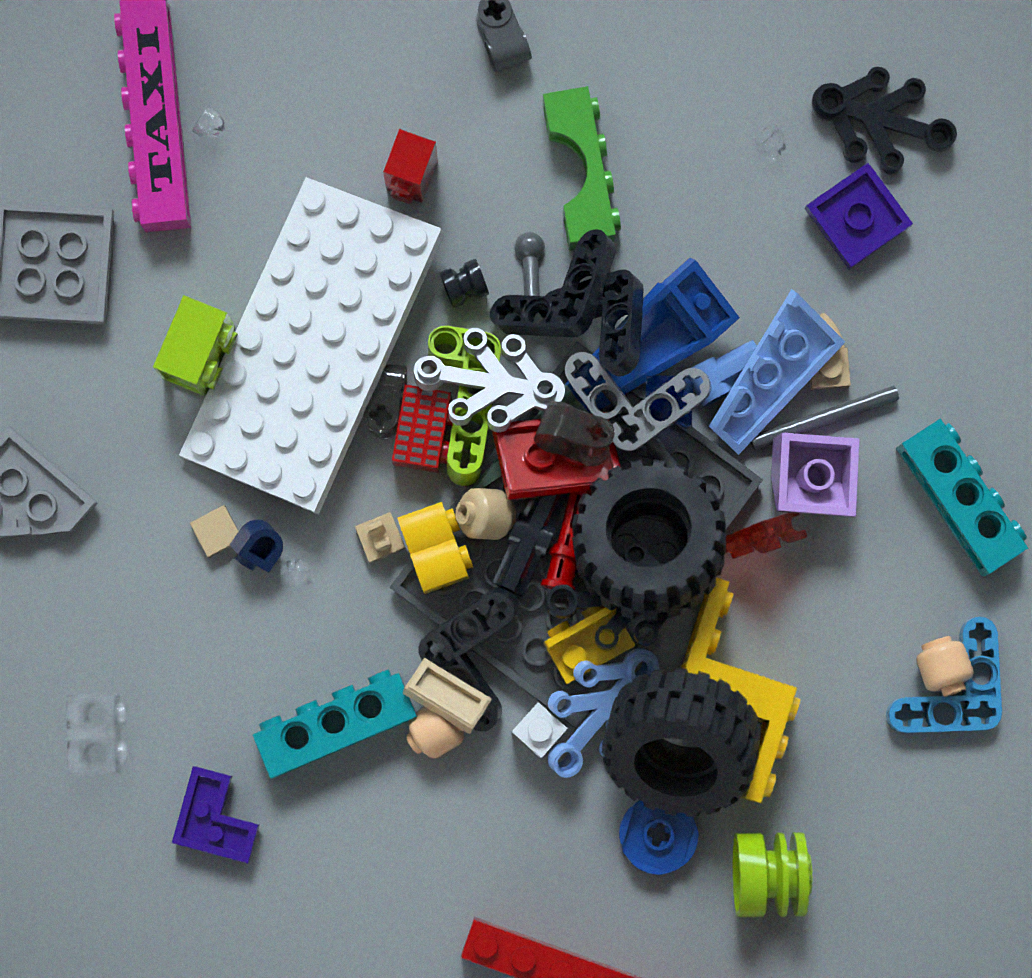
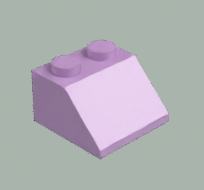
(815, 474)

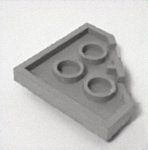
(36, 493)

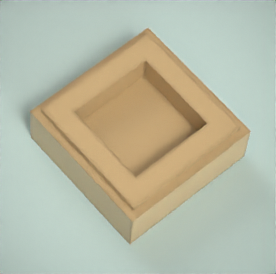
(215, 530)

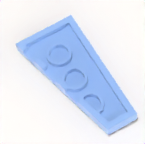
(780, 366)

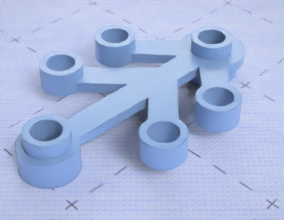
(599, 701)

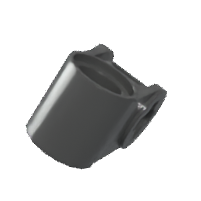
(503, 38)

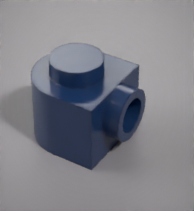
(257, 545)

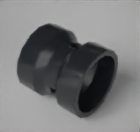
(467, 282)

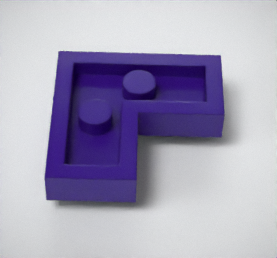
(204, 825)

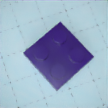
(858, 216)

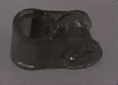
(387, 398)
(573, 433)

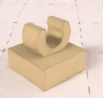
(380, 537)

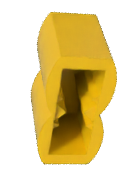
(434, 547)

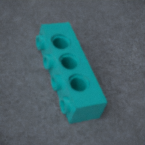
(963, 520)
(282, 758)

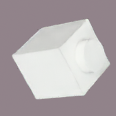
(539, 730)

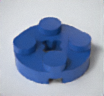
(669, 854)

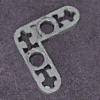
(641, 412)

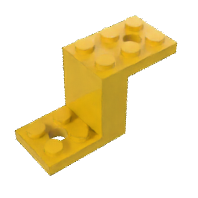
(770, 699)

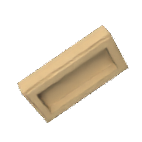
(447, 696)

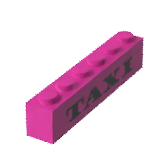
(154, 115)

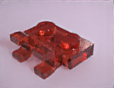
(764, 536)

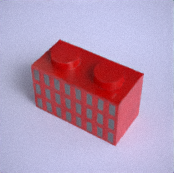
(410, 167)
(422, 429)

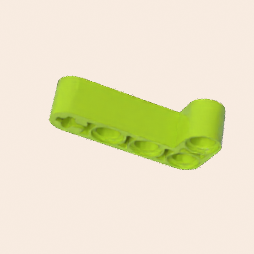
(459, 438)

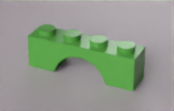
(571, 121)

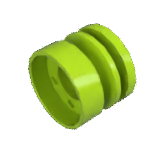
(770, 874)

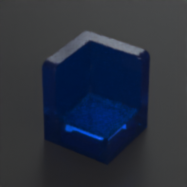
(661, 408)

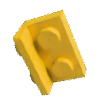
(576, 643)

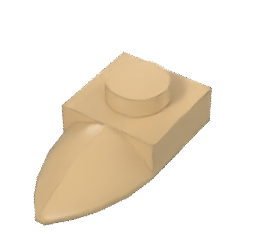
(835, 371)

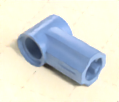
(723, 372)

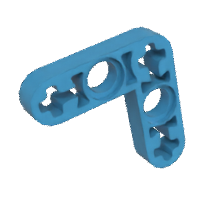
(988, 693)

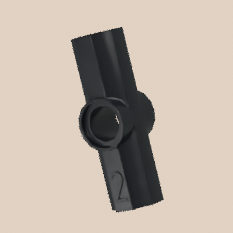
(529, 542)

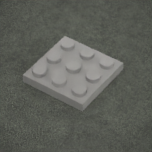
(55, 262)

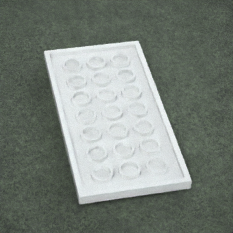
(312, 344)

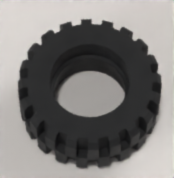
(642, 492)
(689, 710)

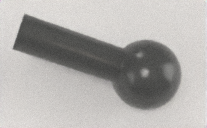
(530, 248)

